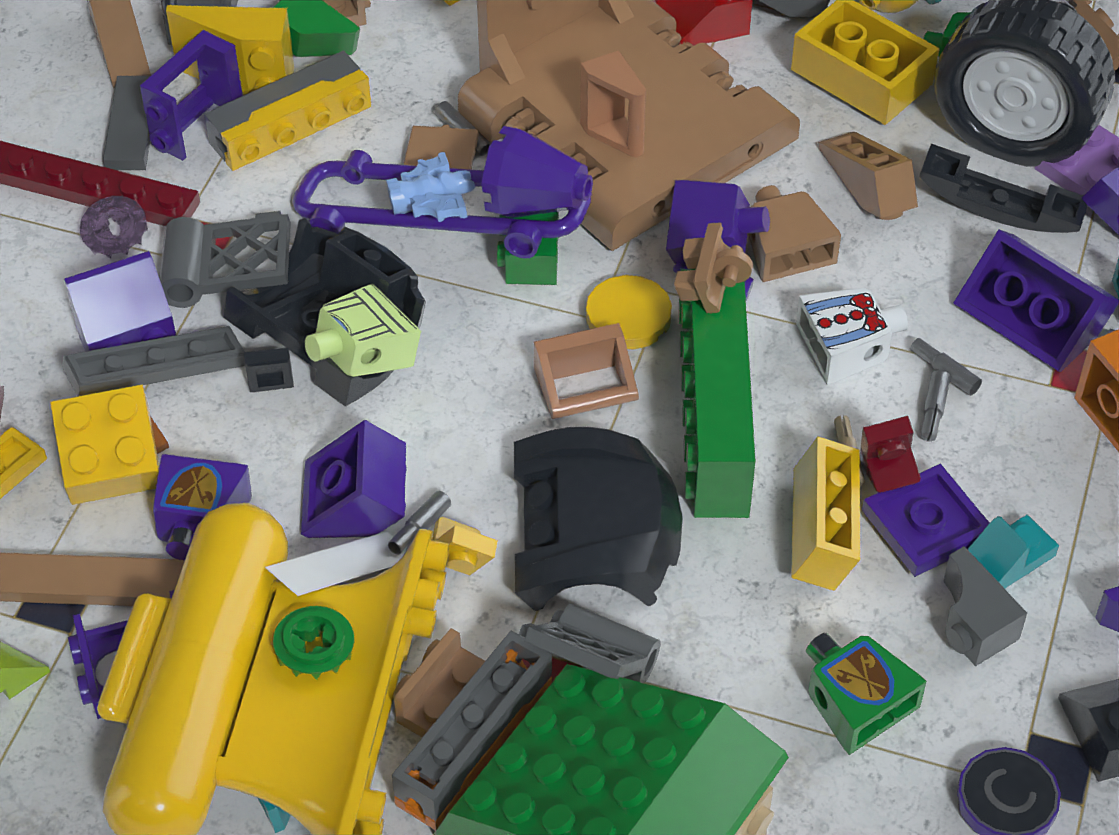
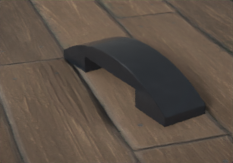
(999, 200)

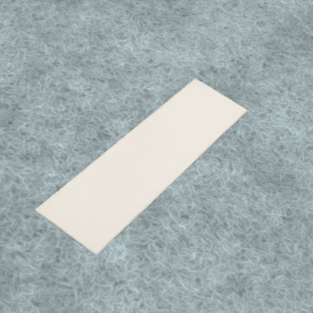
(336, 564)

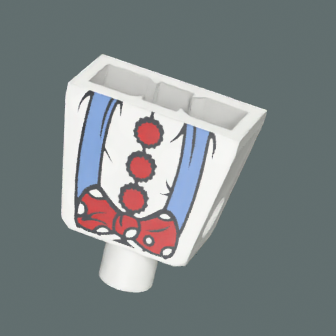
(847, 330)

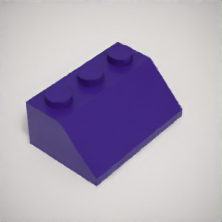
(1035, 300)

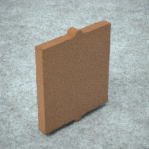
(456, 143)

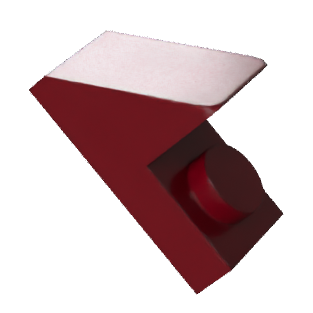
(888, 454)

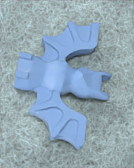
(431, 190)

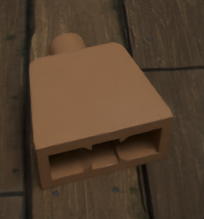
(798, 235)

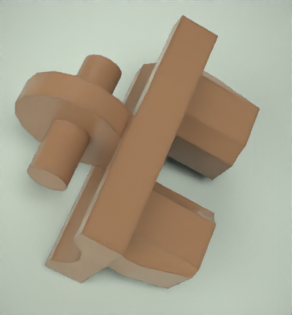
(716, 268)

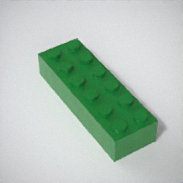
(719, 406)

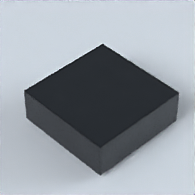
(269, 369)

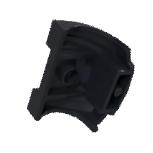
(321, 270)
(594, 514)

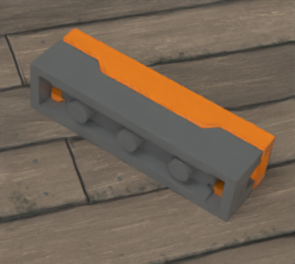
(471, 730)

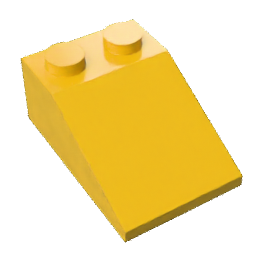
(258, 35)

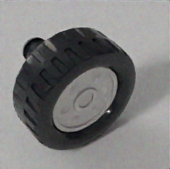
(1025, 80)

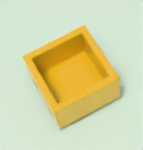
(105, 444)

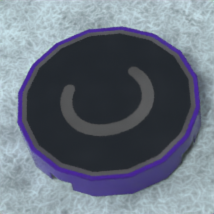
(1008, 793)

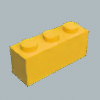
(826, 514)

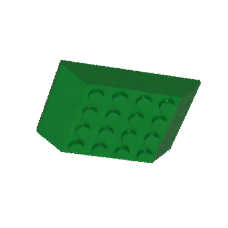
(619, 763)

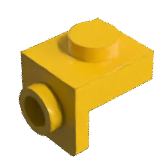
(467, 546)

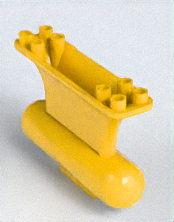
(221, 711)

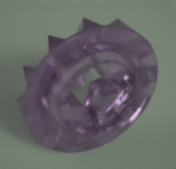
(96, 230)

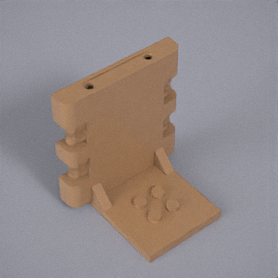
(691, 116)

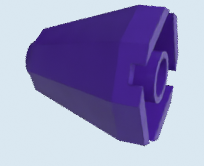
(532, 177)

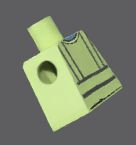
(364, 334)

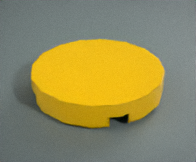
(634, 303)

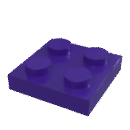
(926, 519)

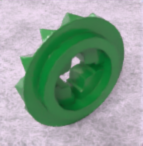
(306, 625)

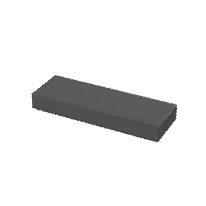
(128, 128)

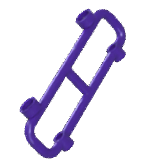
(521, 238)

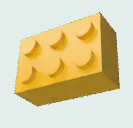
(864, 59)

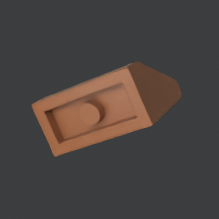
(602, 103)
(581, 354)

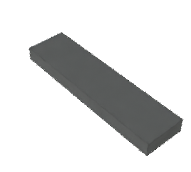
(153, 361)

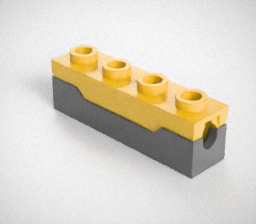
(288, 110)

